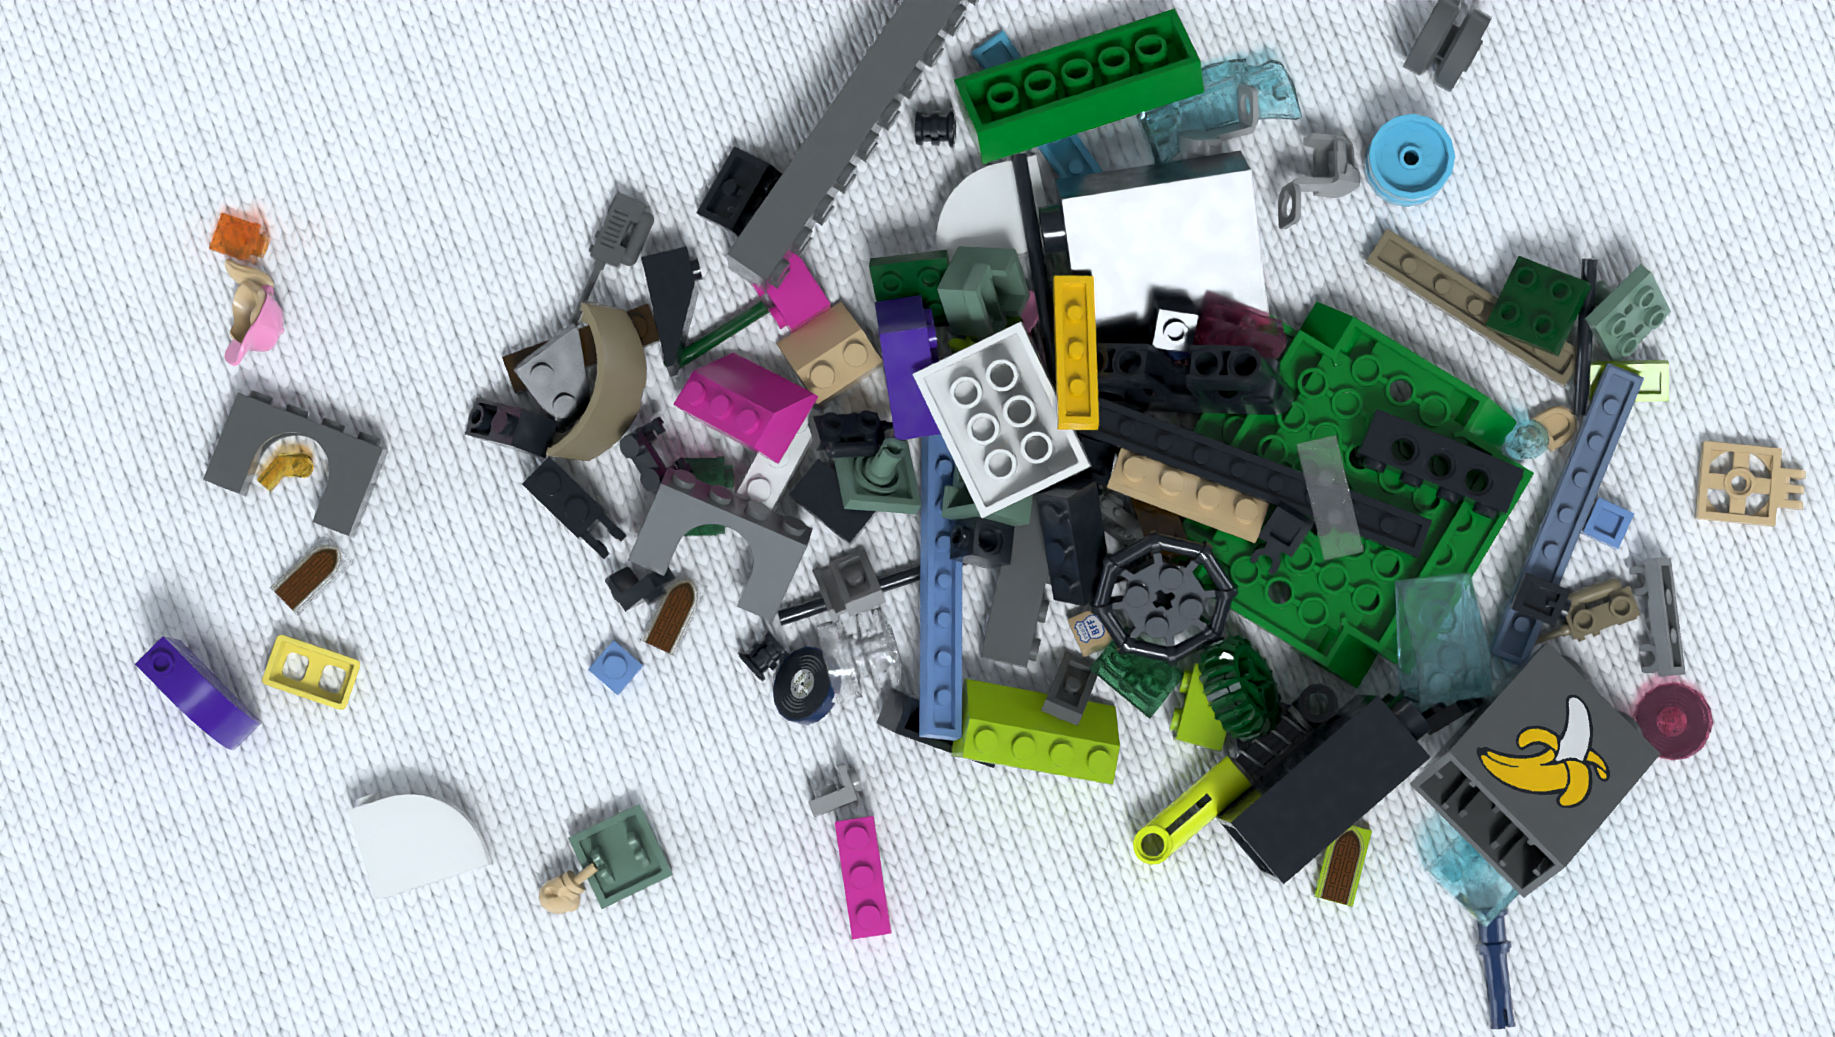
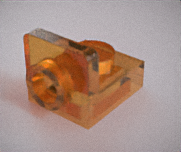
(240, 239)

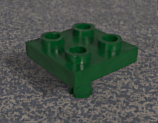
(912, 276)
(1538, 305)

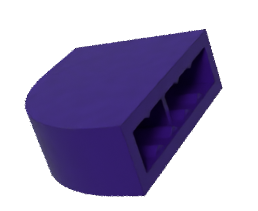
(198, 692)

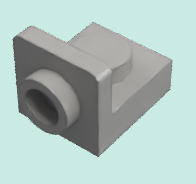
(831, 799)

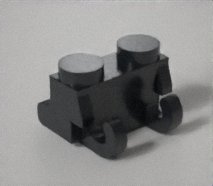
(639, 448)

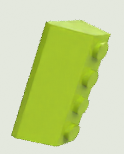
(1010, 730)

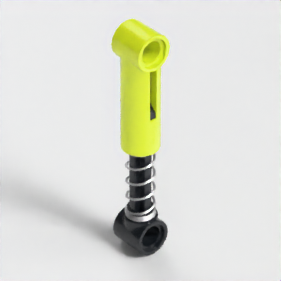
(1230, 778)

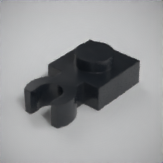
(1282, 533)

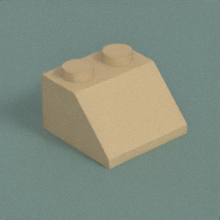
(830, 354)

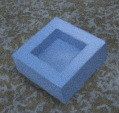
(1607, 523)
(616, 667)

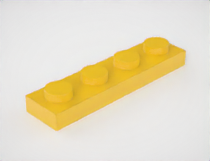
(1075, 353)

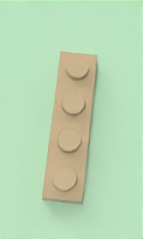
(1188, 495)

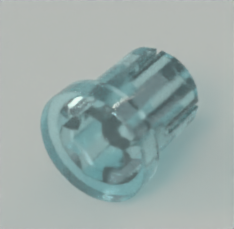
(1532, 431)

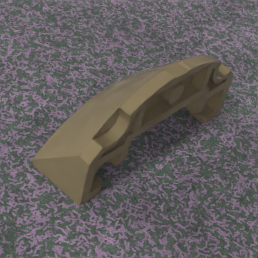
(616, 390)

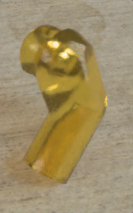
(286, 465)

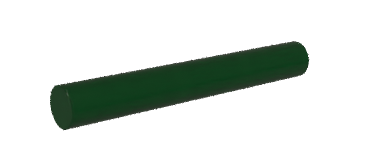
(723, 332)

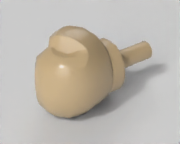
(564, 891)

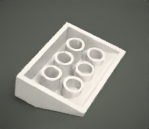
(1001, 419)

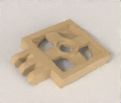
(1777, 487)

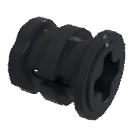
(935, 128)
(763, 655)

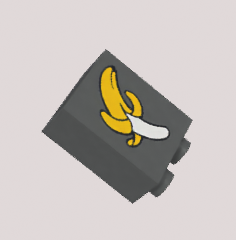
(1536, 769)

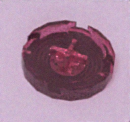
(1674, 720)

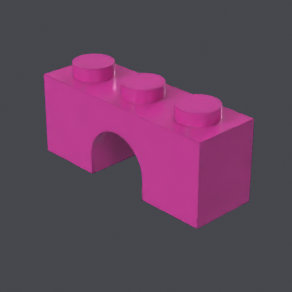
(863, 877)

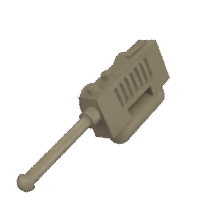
(1582, 622)

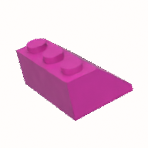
(747, 404)

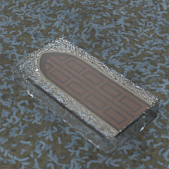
(312, 574)
(674, 614)

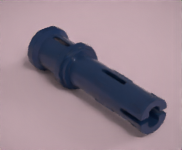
(1494, 948)

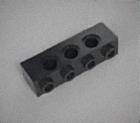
(1499, 476)

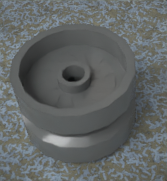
(1448, 42)

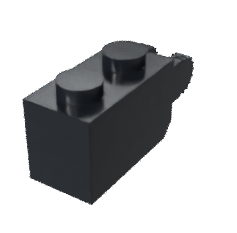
(570, 504)

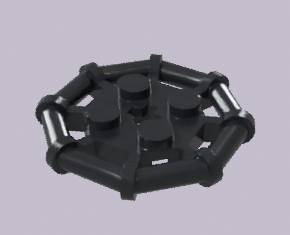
(1158, 618)

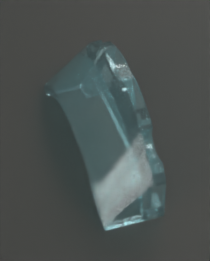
(1219, 104)

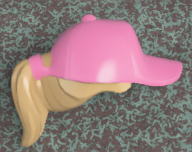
(255, 313)

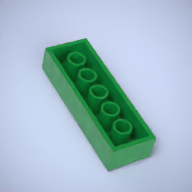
(1079, 86)

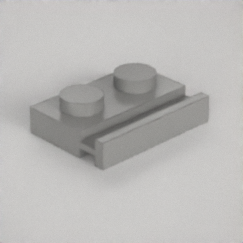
(849, 585)

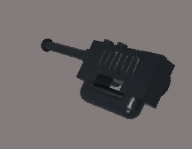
(848, 434)

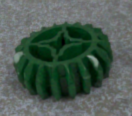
(1240, 688)

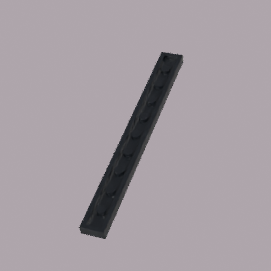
(1248, 474)

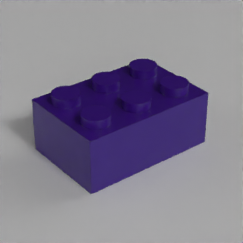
(907, 347)

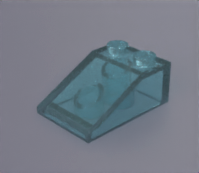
(1441, 640)

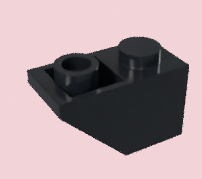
(510, 427)

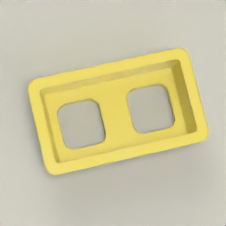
(309, 685)

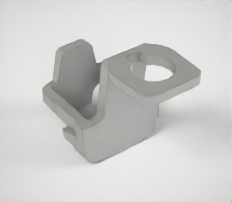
(1206, 143)
(1322, 185)

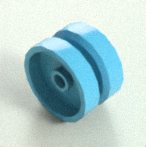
(1425, 144)

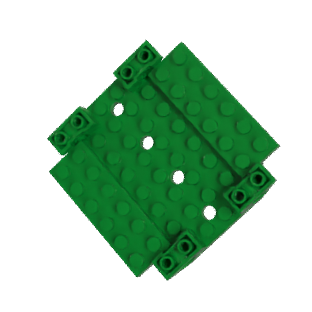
(1338, 378)

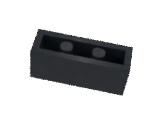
(1073, 538)

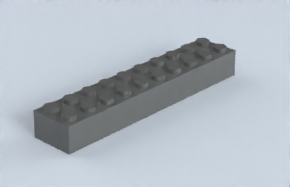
(843, 139)

